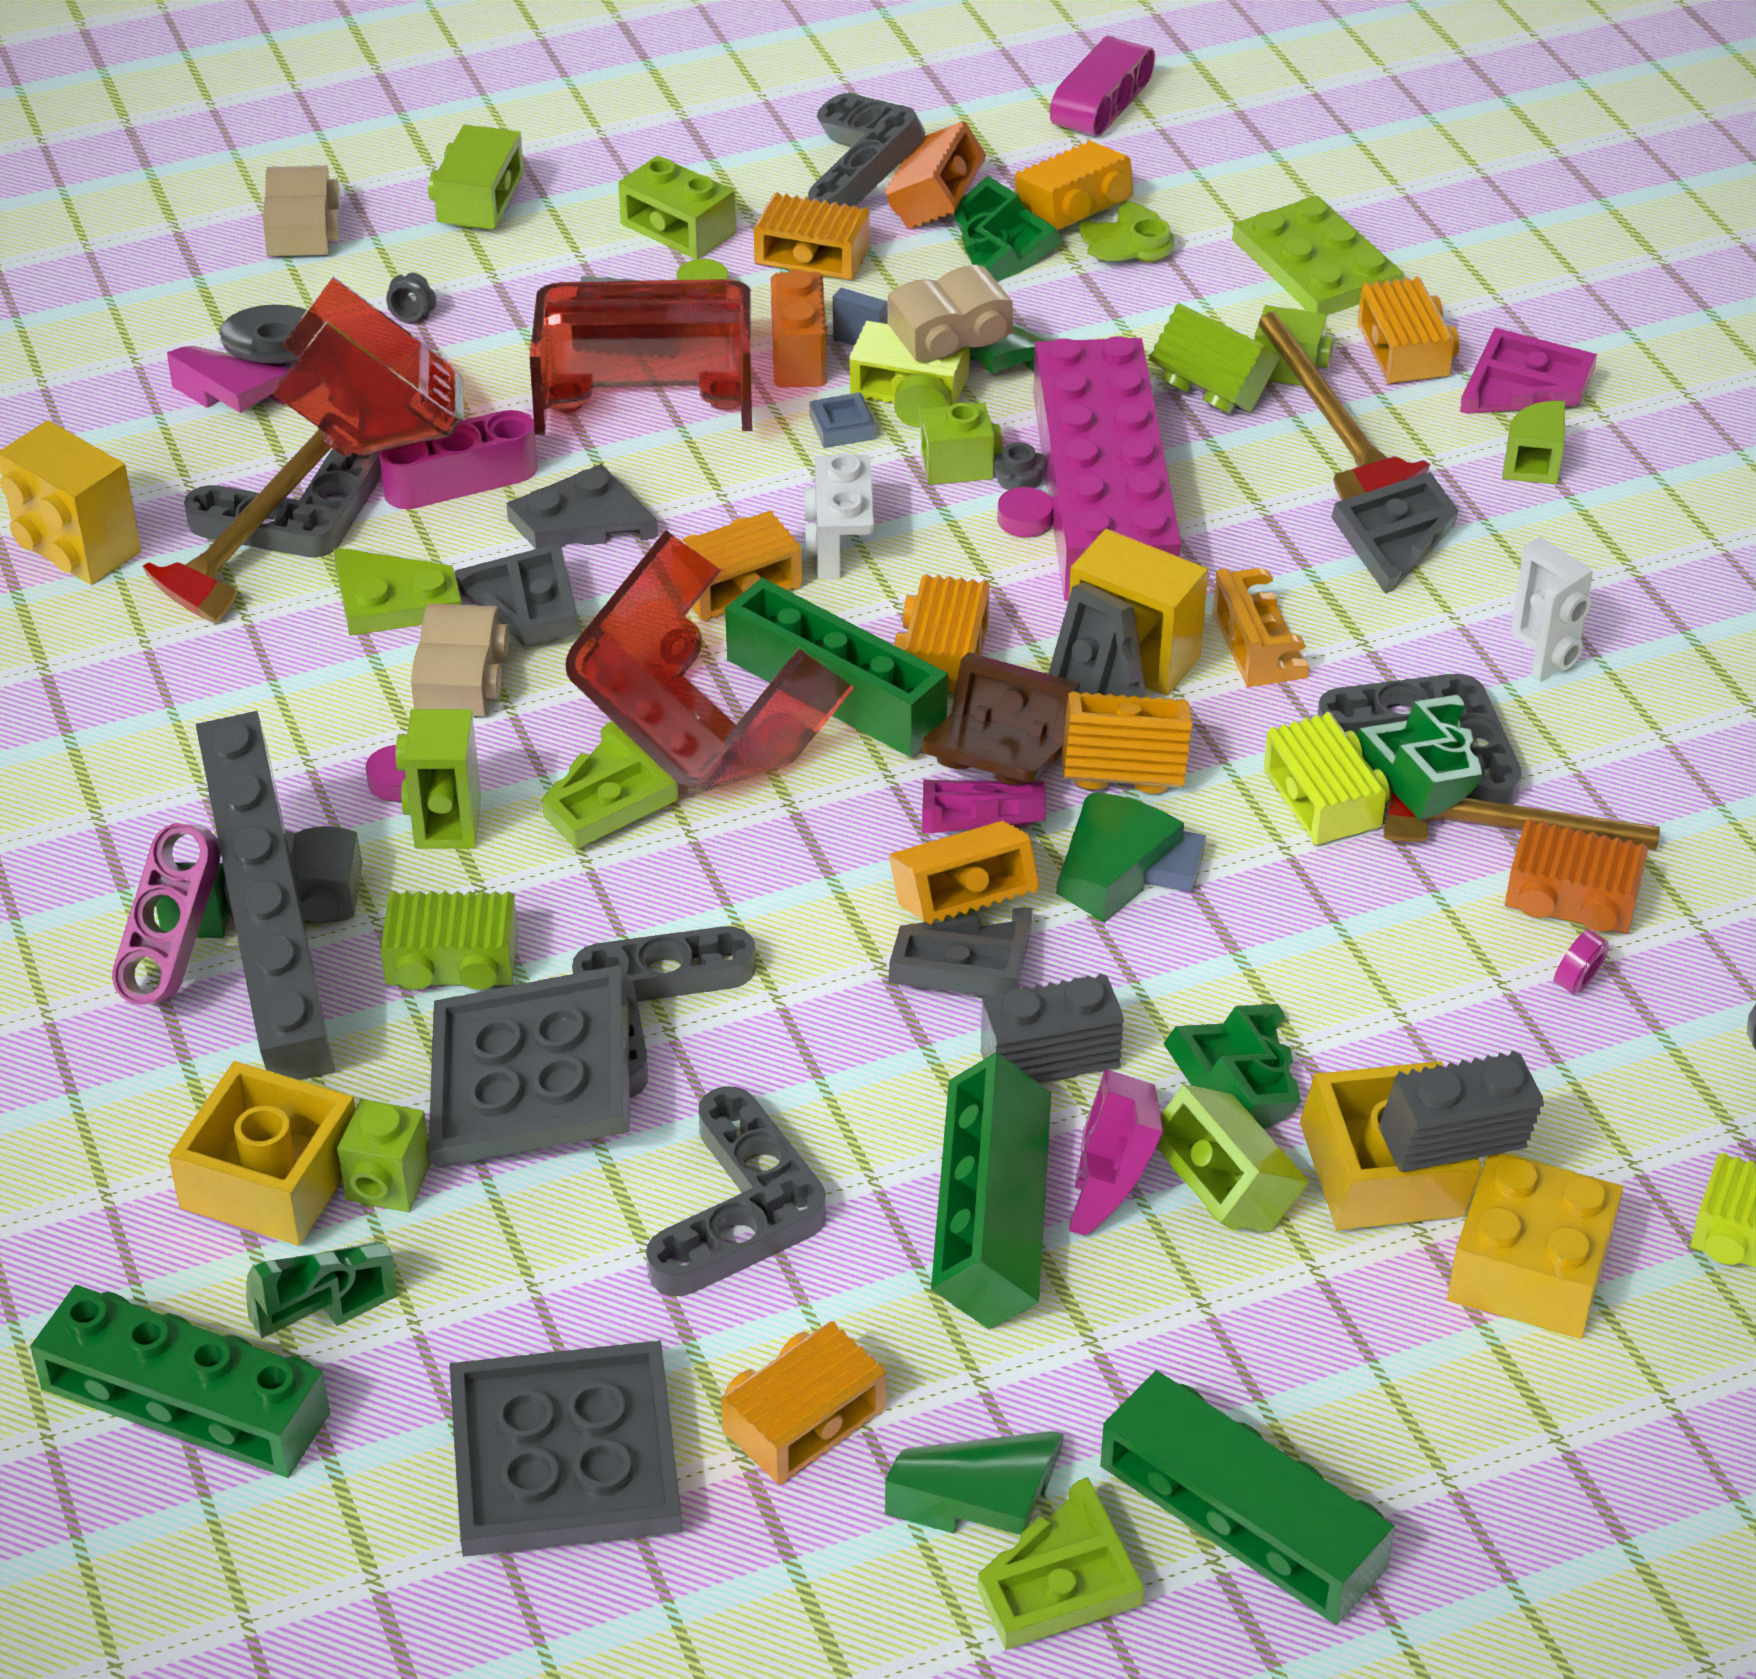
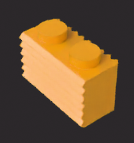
(1075, 184)
(812, 236)
(1406, 330)
(745, 554)
(945, 622)
(1126, 741)
(964, 871)
(803, 1401)

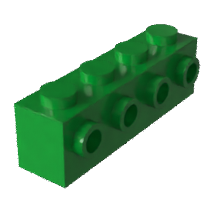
(893, 693)
(992, 1192)
(181, 1379)
(1247, 1496)

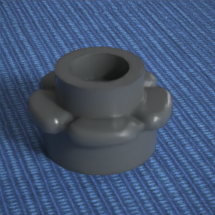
(402, 305)
(1019, 466)

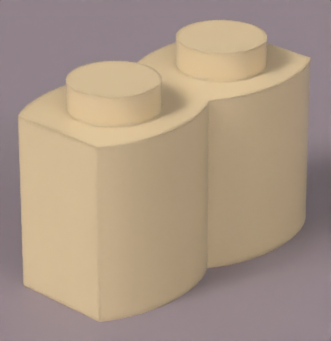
(300, 210)
(950, 313)
(459, 658)

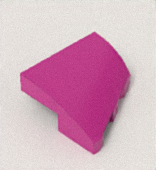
(220, 376)
(1114, 1147)

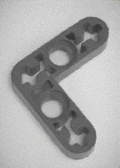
(880, 140)
(300, 526)
(1480, 717)
(645, 984)
(757, 1206)

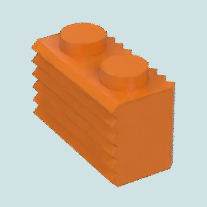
(935, 175)
(798, 329)
(1576, 876)

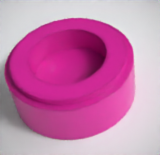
(1025, 511)
(383, 776)
(1581, 962)

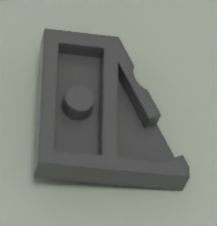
(580, 511)
(1396, 526)
(529, 591)
(1099, 644)
(962, 954)

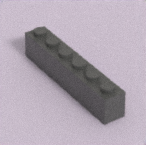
(264, 897)

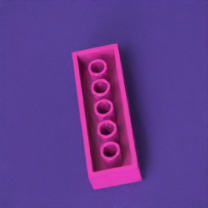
(1101, 446)

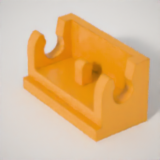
(1256, 629)

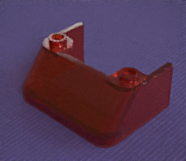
(641, 338)
(367, 378)
(634, 670)

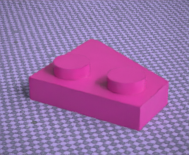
(1526, 371)
(973, 804)

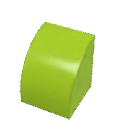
(1536, 443)

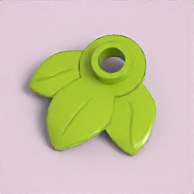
(1136, 235)

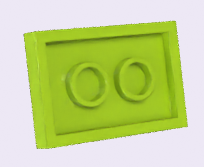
(1314, 254)

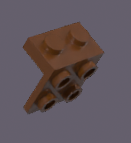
(1002, 721)

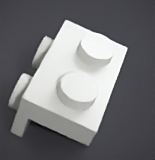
(839, 505)
(1551, 606)

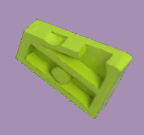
(390, 590)
(607, 790)
(1060, 1573)

